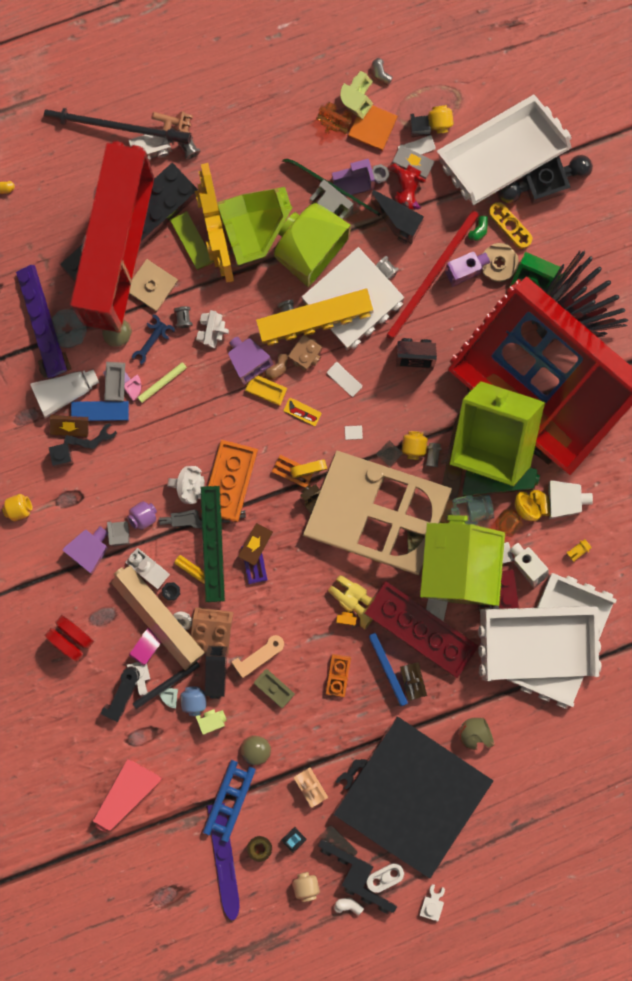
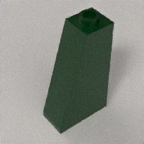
(478, 484)

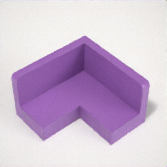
(356, 178)

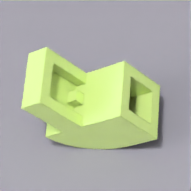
(354, 96)

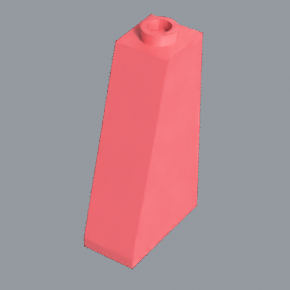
(128, 790)

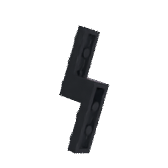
(357, 877)

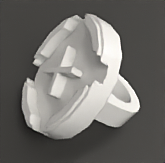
(188, 484)

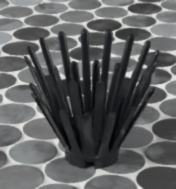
(583, 307)

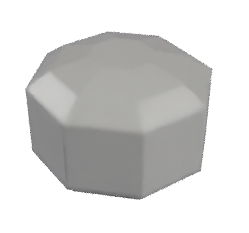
(380, 174)

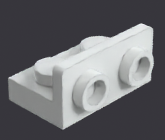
(153, 145)

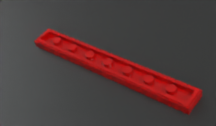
(432, 275)

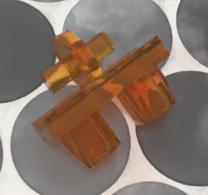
(333, 120)

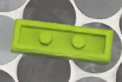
(191, 240)

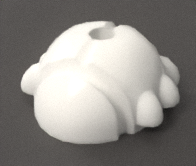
(184, 619)

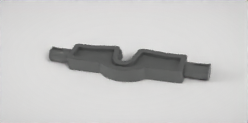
(188, 518)

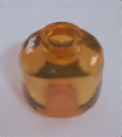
(509, 522)

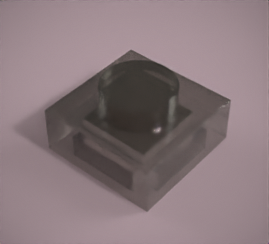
(389, 453)

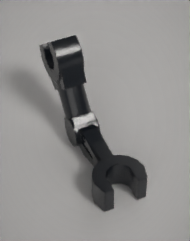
(93, 443)
(356, 765)

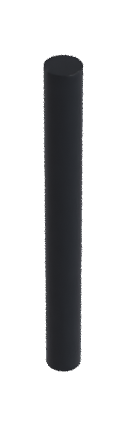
(165, 685)

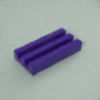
(264, 578)

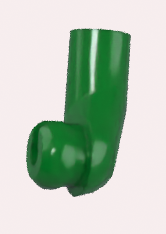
(479, 232)

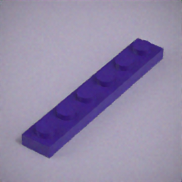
(41, 321)

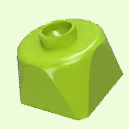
(311, 242)

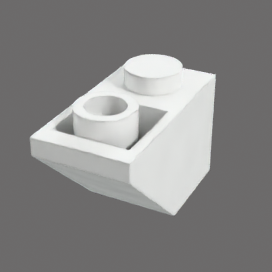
(147, 568)

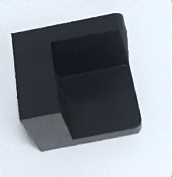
(419, 126)

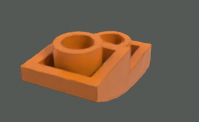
(338, 675)

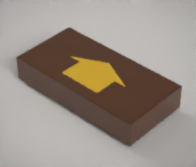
(69, 425)
(255, 544)

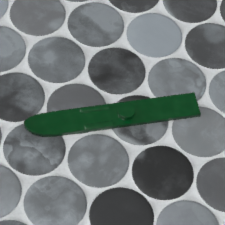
(319, 178)

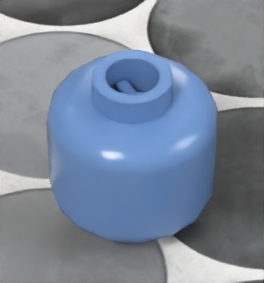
(193, 700)

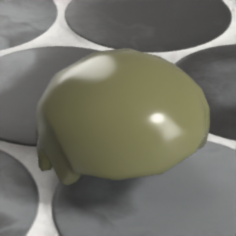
(118, 339)
(255, 750)

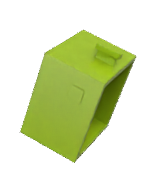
(497, 433)
(462, 562)

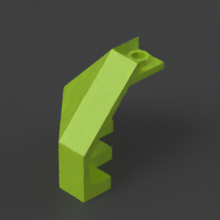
(254, 221)

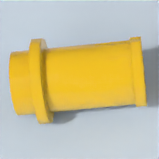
(579, 550)

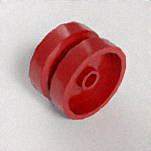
(69, 638)

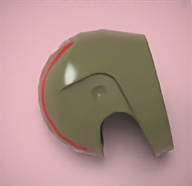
(475, 731)

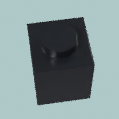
(61, 455)

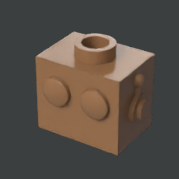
(305, 353)

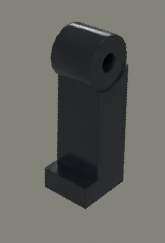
(129, 680)

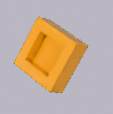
(346, 618)

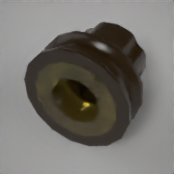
(263, 855)

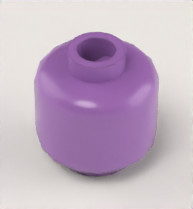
(142, 515)

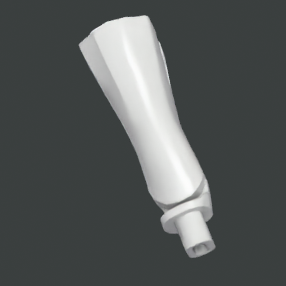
(62, 390)

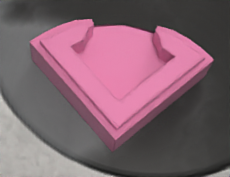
(133, 387)

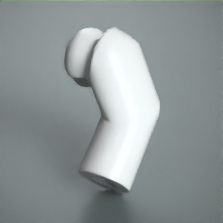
(348, 904)

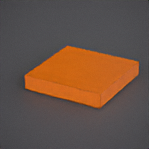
(374, 127)

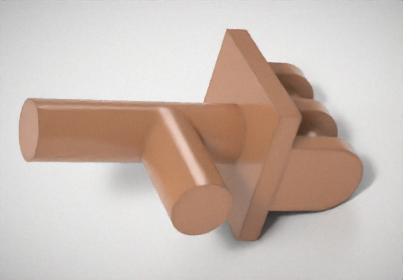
(178, 121)

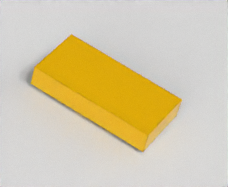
(266, 390)

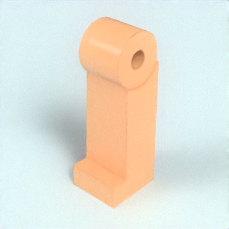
(273, 647)

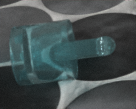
(479, 508)

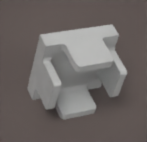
(332, 200)

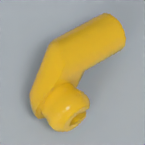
(542, 500)

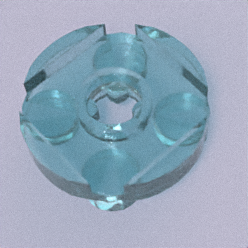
(75, 336)

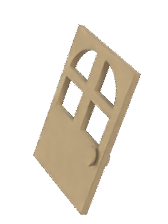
(349, 500)

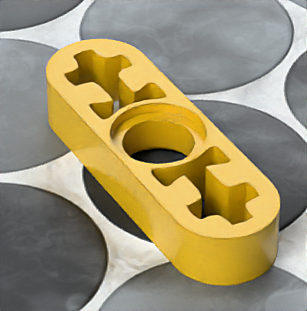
(505, 211)

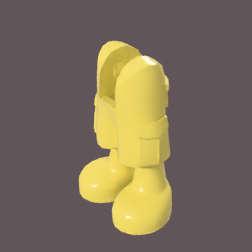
(351, 597)

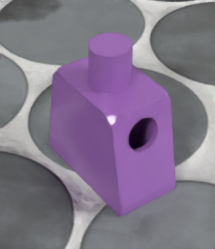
(458, 271)
(248, 359)
(88, 549)

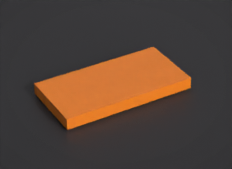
(233, 473)

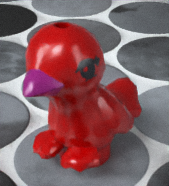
(409, 181)

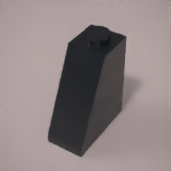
(215, 671)

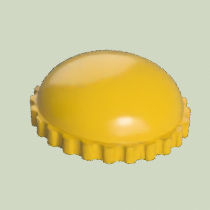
(527, 507)

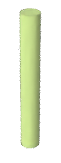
(162, 382)

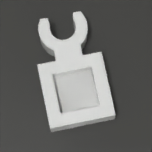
(431, 905)

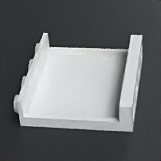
(352, 275)

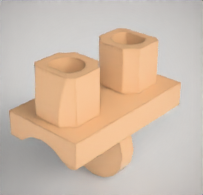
(310, 787)

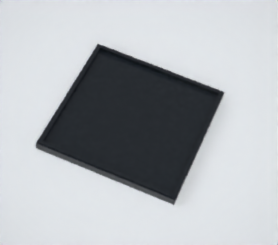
(413, 797)

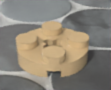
(507, 255)

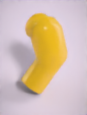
(6, 187)

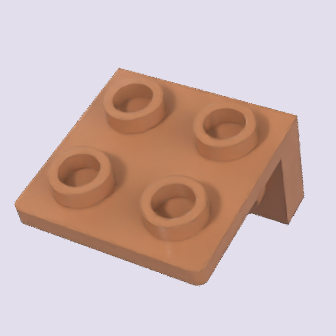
(211, 628)

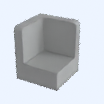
(118, 533)

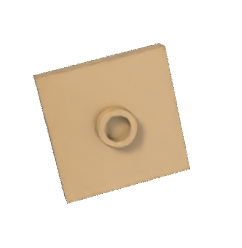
(152, 285)

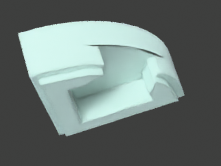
(169, 697)

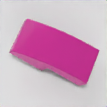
(145, 647)

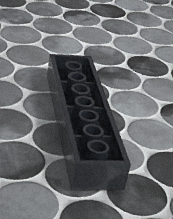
(169, 196)

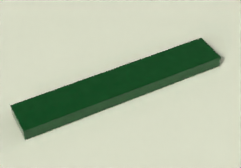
(212, 544)

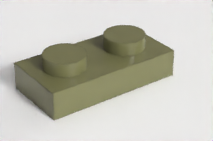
(274, 688)

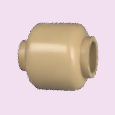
(306, 887)

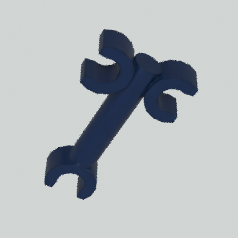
(158, 328)

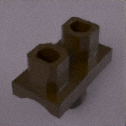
(413, 681)

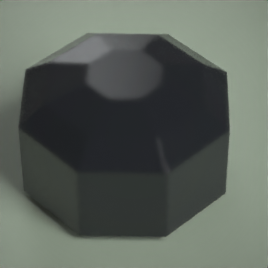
(171, 591)

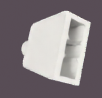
(566, 499)
(535, 570)

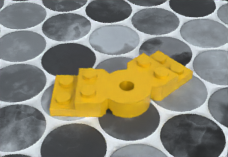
(217, 245)

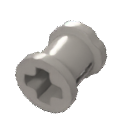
(387, 268)

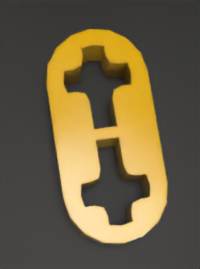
(308, 468)

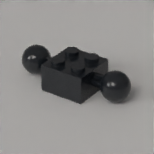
(547, 180)

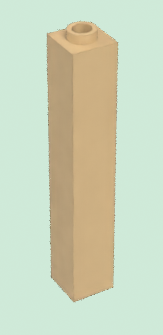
(157, 617)

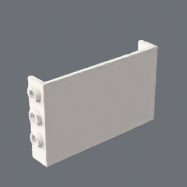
(504, 149)
(566, 593)
(539, 642)

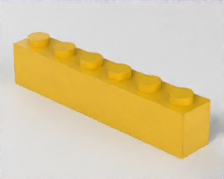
(315, 316)

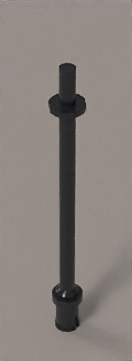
(171, 134)

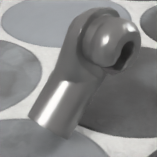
(378, 71)

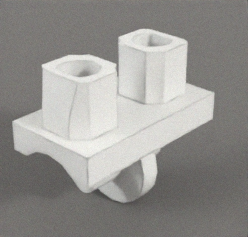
(214, 330)

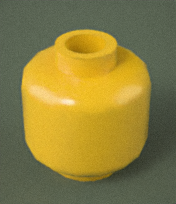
(440, 118)
(414, 444)
(17, 507)

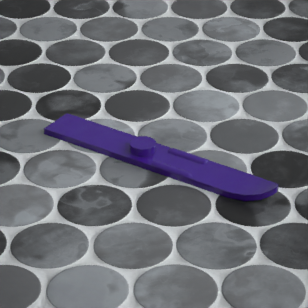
(225, 869)

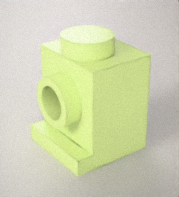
(211, 721)

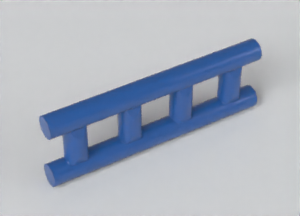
(232, 812)

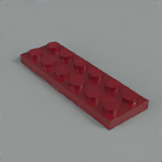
(420, 629)

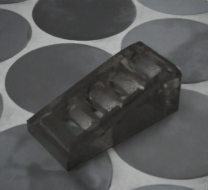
(332, 836)

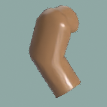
(278, 369)

